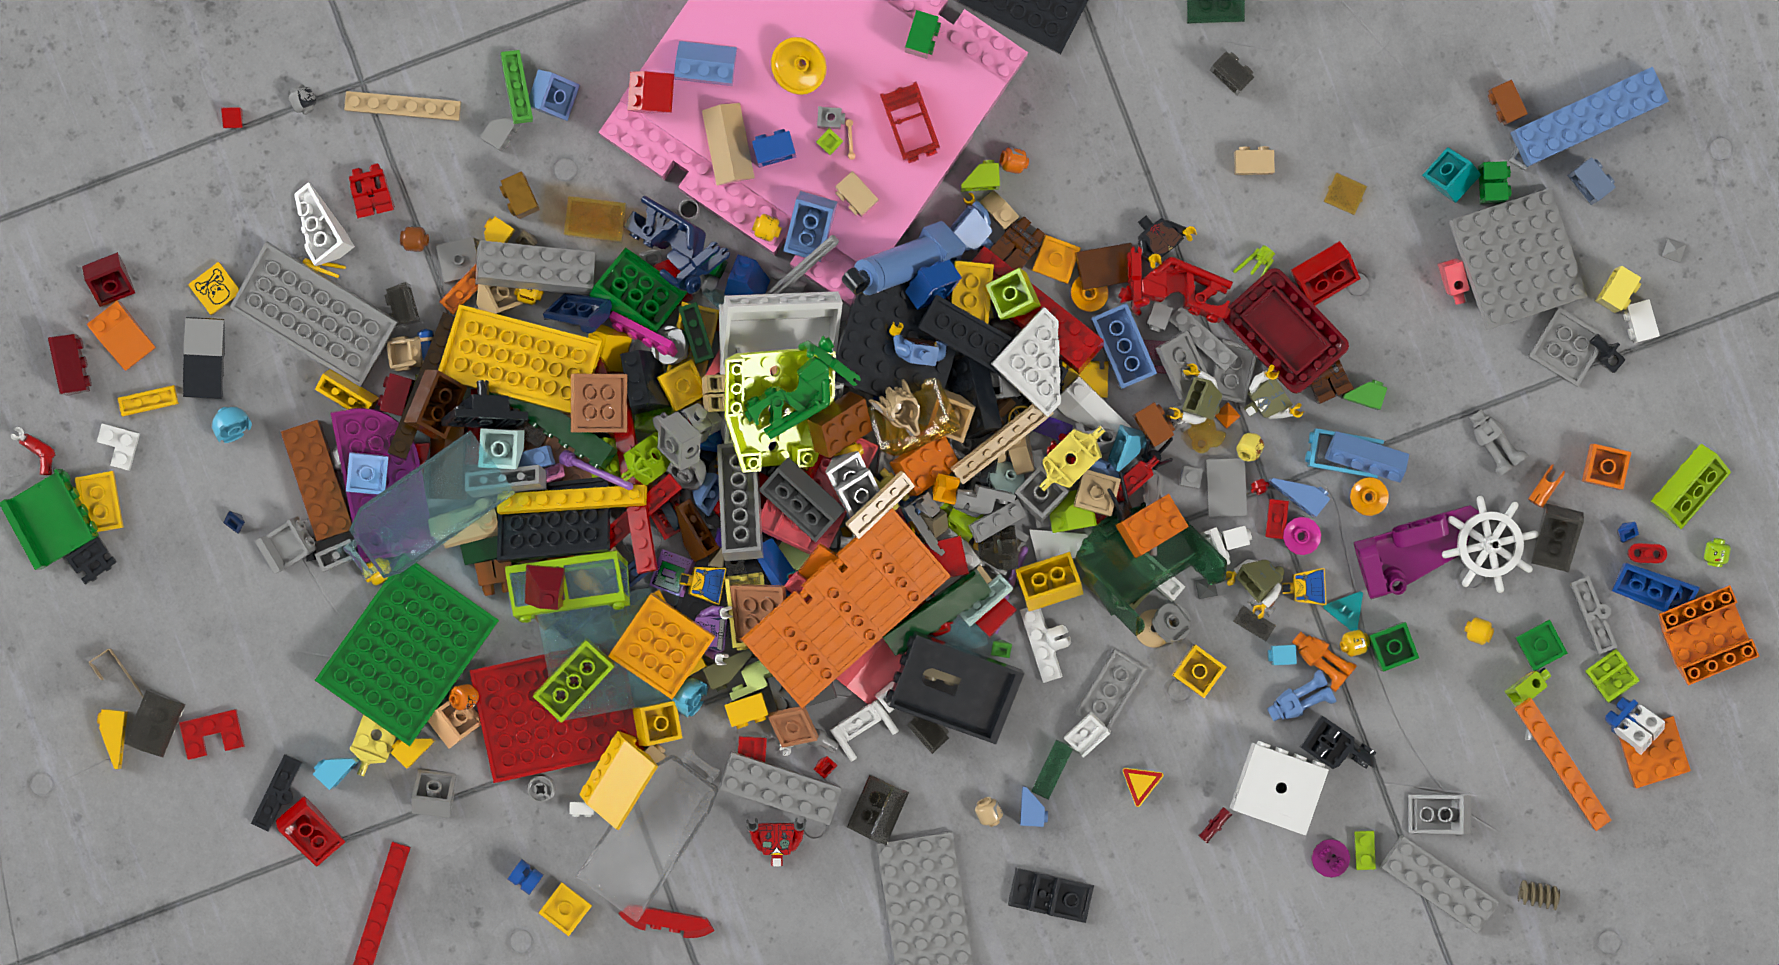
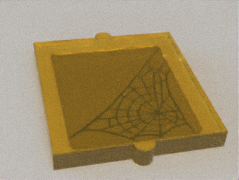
(1345, 193)

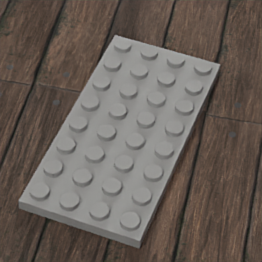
(313, 314)
(925, 901)

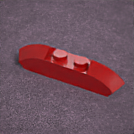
(692, 925)

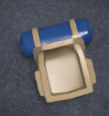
(409, 352)

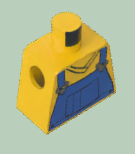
(705, 583)
(1307, 587)

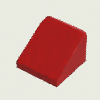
(232, 117)

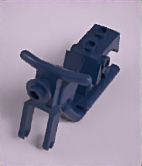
(686, 243)

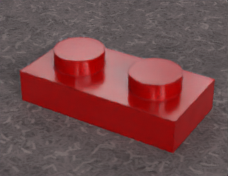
(1276, 518)

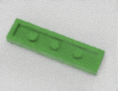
(516, 87)

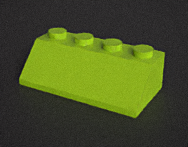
(1691, 486)

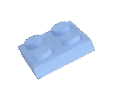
(366, 473)

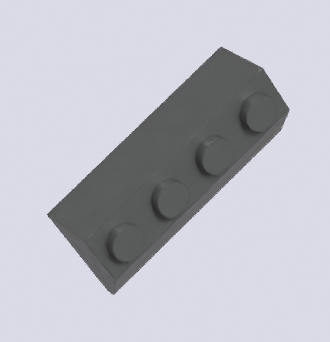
(801, 499)

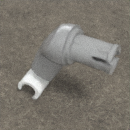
(822, 740)

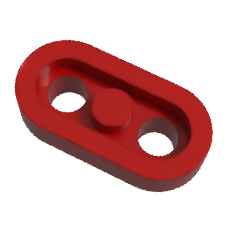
(1646, 553)

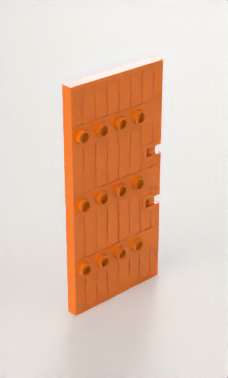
(848, 609)

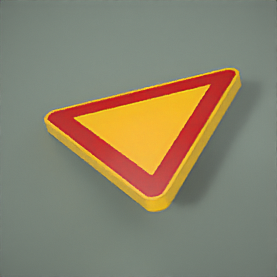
(1141, 783)

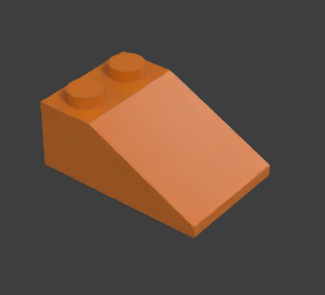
(121, 335)

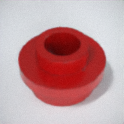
(1259, 486)

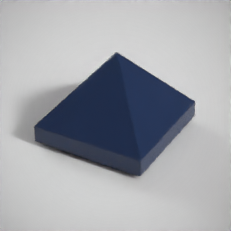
(234, 521)

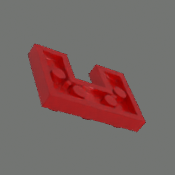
(195, 730)

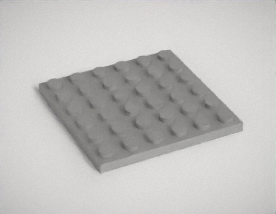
(1518, 258)

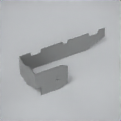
(932, 509)

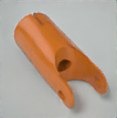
(1544, 489)

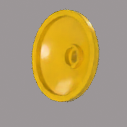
(790, 71)

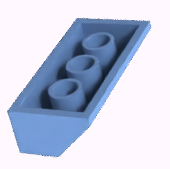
(1123, 346)
(1367, 456)

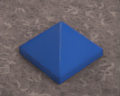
(1628, 531)

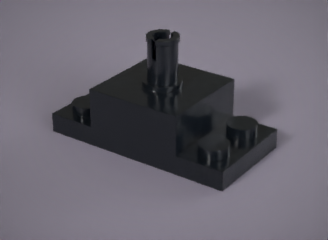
(485, 411)

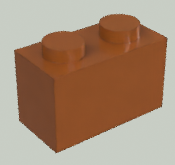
(1507, 102)

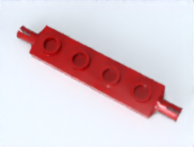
(1134, 479)

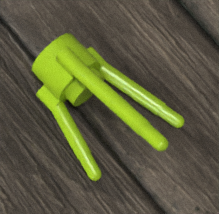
(1264, 256)

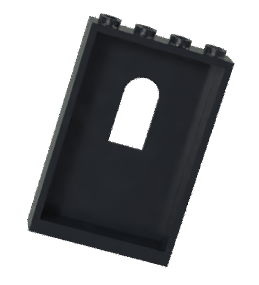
(981, 697)

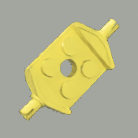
(1085, 449)
(368, 749)

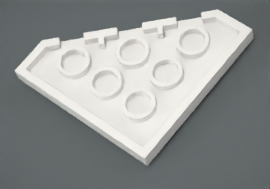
(1033, 362)

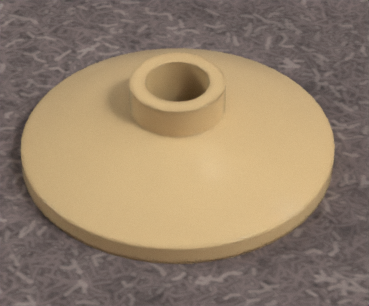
(1148, 637)

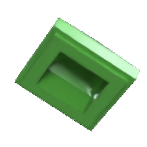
(1001, 648)

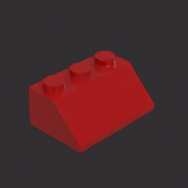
(1326, 273)

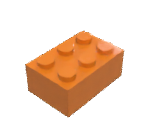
(925, 463)
(1152, 525)

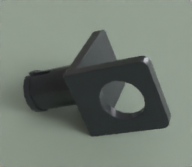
(1607, 351)

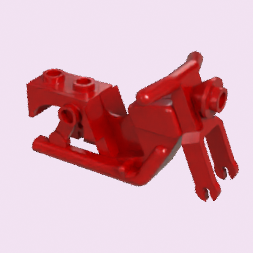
(1174, 277)

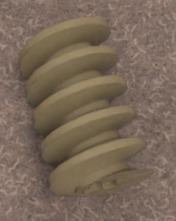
(1539, 894)

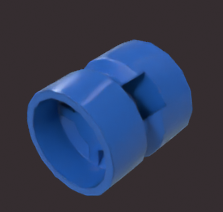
(525, 877)

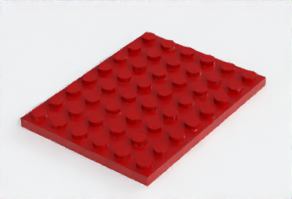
(524, 735)

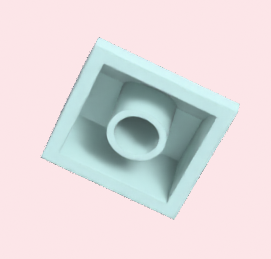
(503, 446)

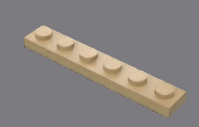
(402, 106)
(998, 443)

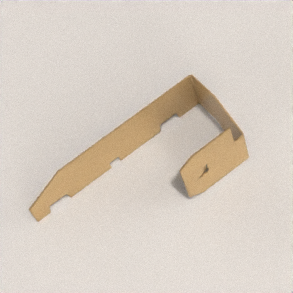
(100, 676)

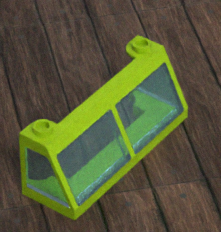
(588, 583)

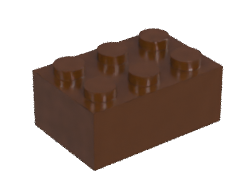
(432, 401)

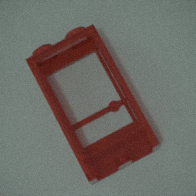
(902, 98)

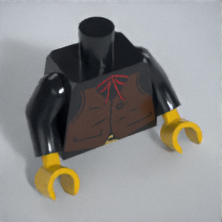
(1161, 238)

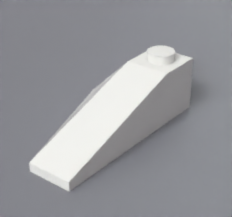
(323, 233)
(1087, 407)

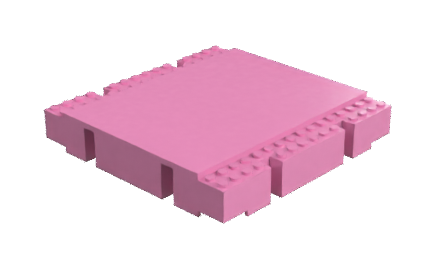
(863, 59)

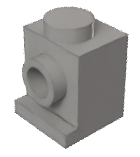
(823, 122)

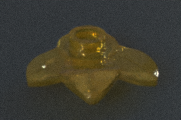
(1206, 432)

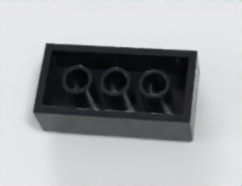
(976, 386)

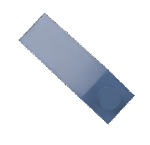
(539, 456)

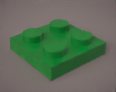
(1541, 645)

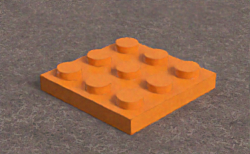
(1660, 760)

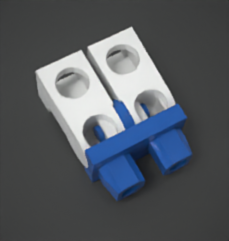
(1635, 724)

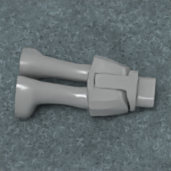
(1487, 431)

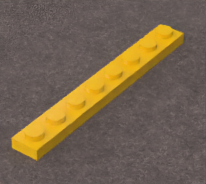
(574, 499)

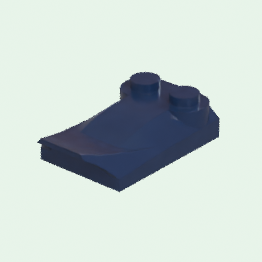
(580, 310)

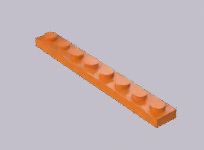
(1562, 764)

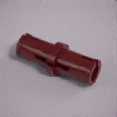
(1215, 825)

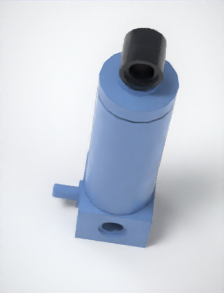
(902, 262)

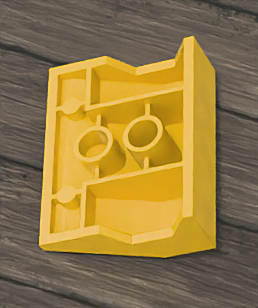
(618, 779)

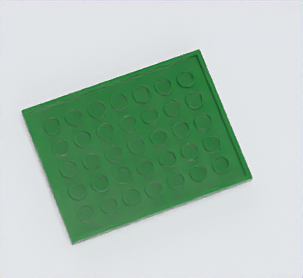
(407, 651)

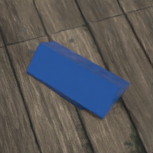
(775, 564)
(1653, 588)

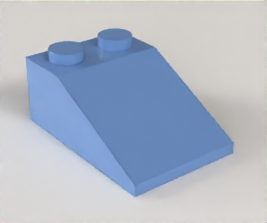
(809, 224)
(1306, 497)

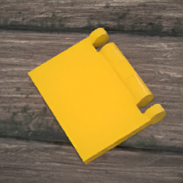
(1092, 375)

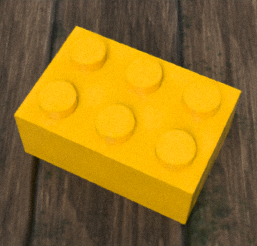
(1049, 581)

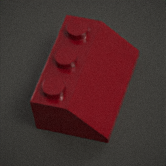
(69, 364)

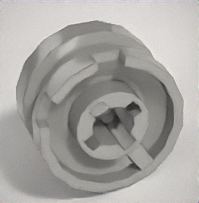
(549, 789)

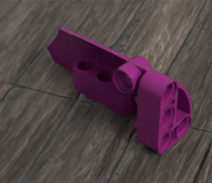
(1408, 551)

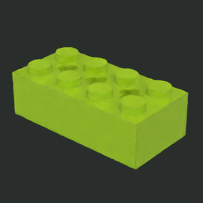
(561, 678)

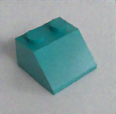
(1452, 174)

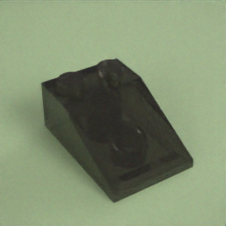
(1557, 537)

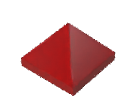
(825, 766)

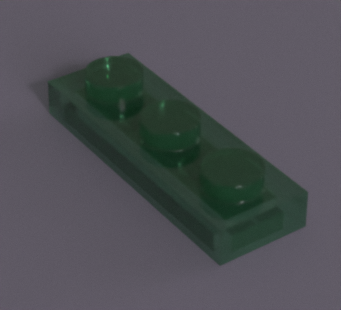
(1052, 769)

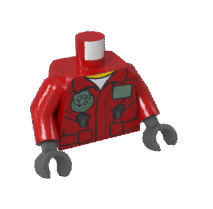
(776, 838)

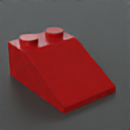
(309, 831)

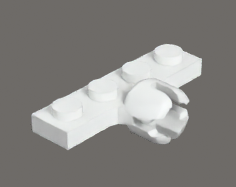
(1045, 643)

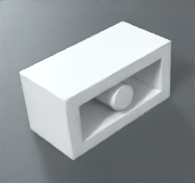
(580, 808)

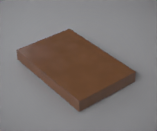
(1103, 266)

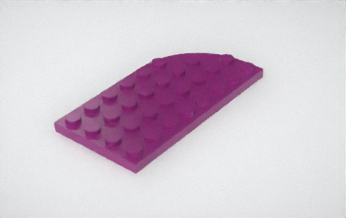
(369, 433)

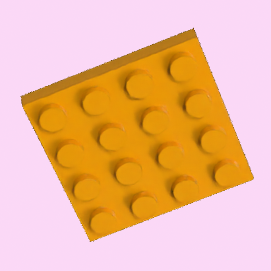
(661, 646)

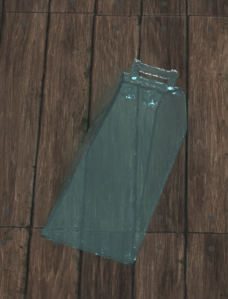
(427, 508)

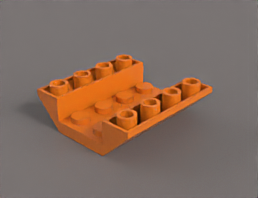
(1707, 636)

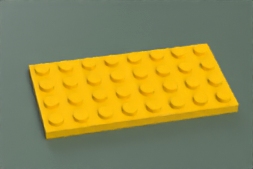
(517, 357)

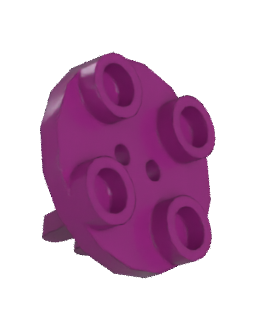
(1337, 864)

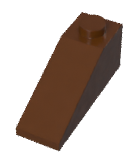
(694, 531)

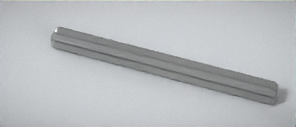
(804, 266)

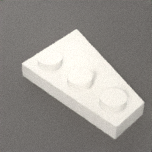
(1053, 544)

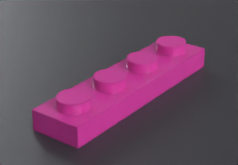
(639, 332)

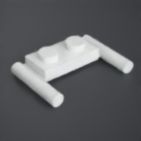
(860, 722)

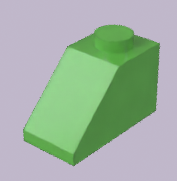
(1368, 395)

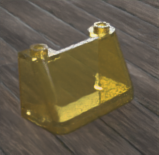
(934, 421)

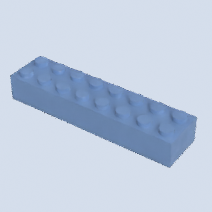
(1589, 117)

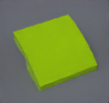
(1612, 676)

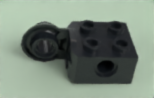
(1333, 744)

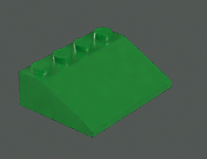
(638, 291)

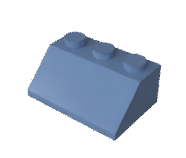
(705, 63)

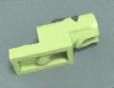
(754, 677)

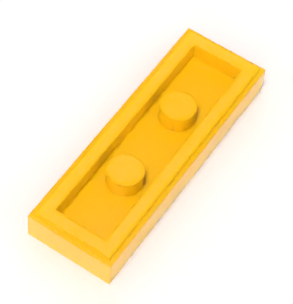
(148, 400)

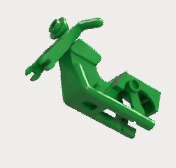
(809, 396)

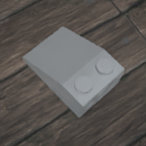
(1439, 814)

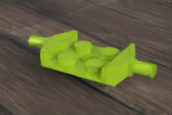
(641, 462)

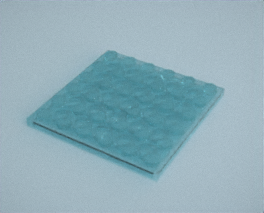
(603, 626)

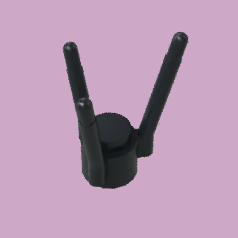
(1149, 455)
(1121, 509)

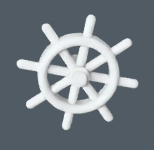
(1490, 544)

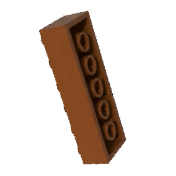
(317, 480)

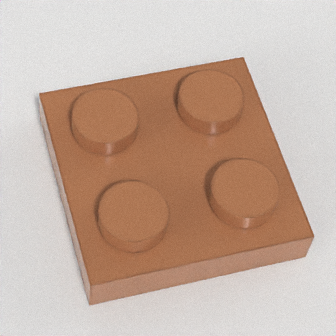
(793, 726)

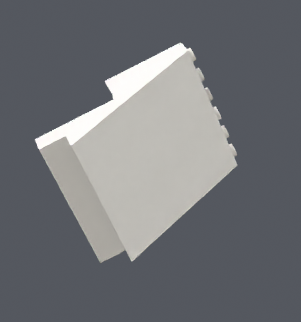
(776, 323)

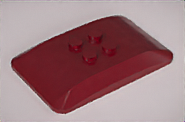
(1286, 330)

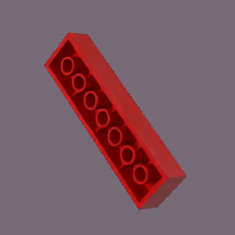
(1076, 341)

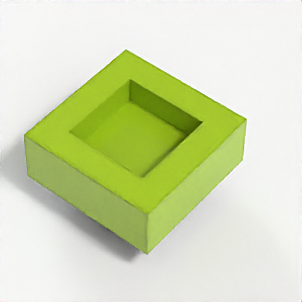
(829, 141)

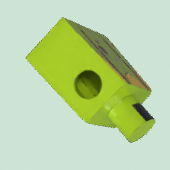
(1528, 686)

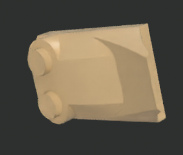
(482, 528)

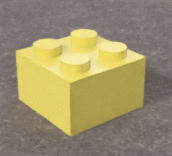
(1618, 289)

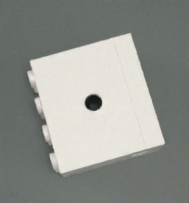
(1257, 790)

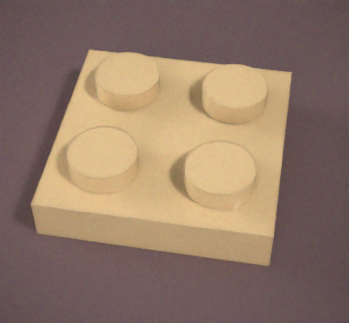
(1093, 492)

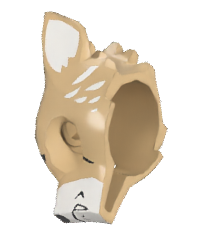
(900, 408)

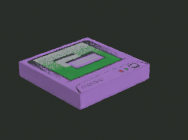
(669, 571)

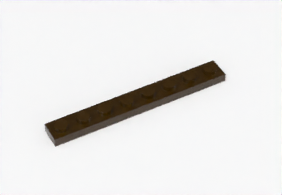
(405, 433)

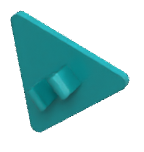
(1346, 610)

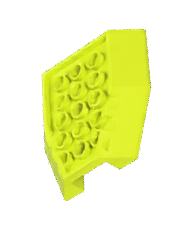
(750, 376)

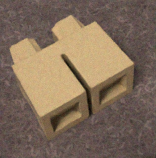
(712, 393)

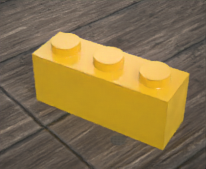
(345, 392)

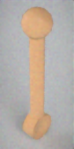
(849, 123)

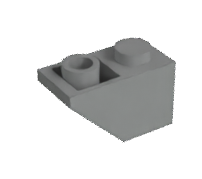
(499, 132)

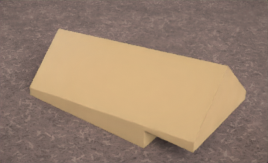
(728, 143)

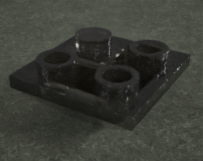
(1000, 549)

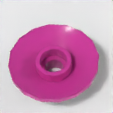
(1311, 538)

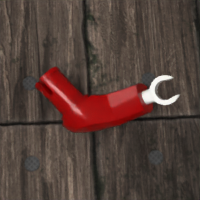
(38, 447)

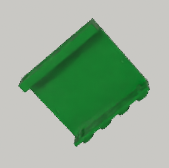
(49, 519)

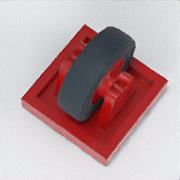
(666, 517)

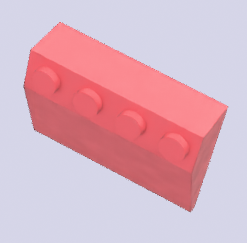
(871, 671)

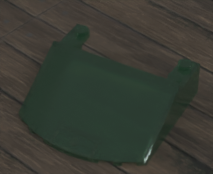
(1124, 579)

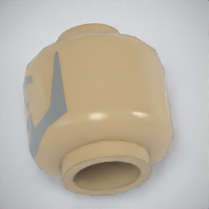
(989, 811)

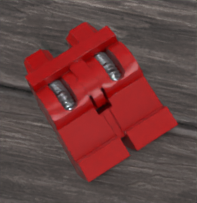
(368, 184)

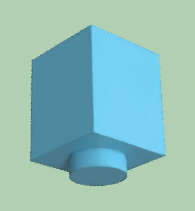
(1282, 654)

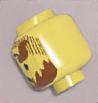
(1250, 447)

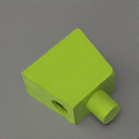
(959, 521)

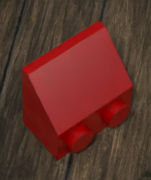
(650, 92)

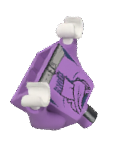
(715, 621)

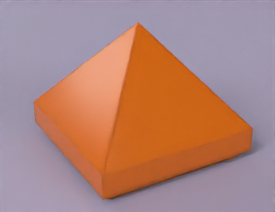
(1227, 415)

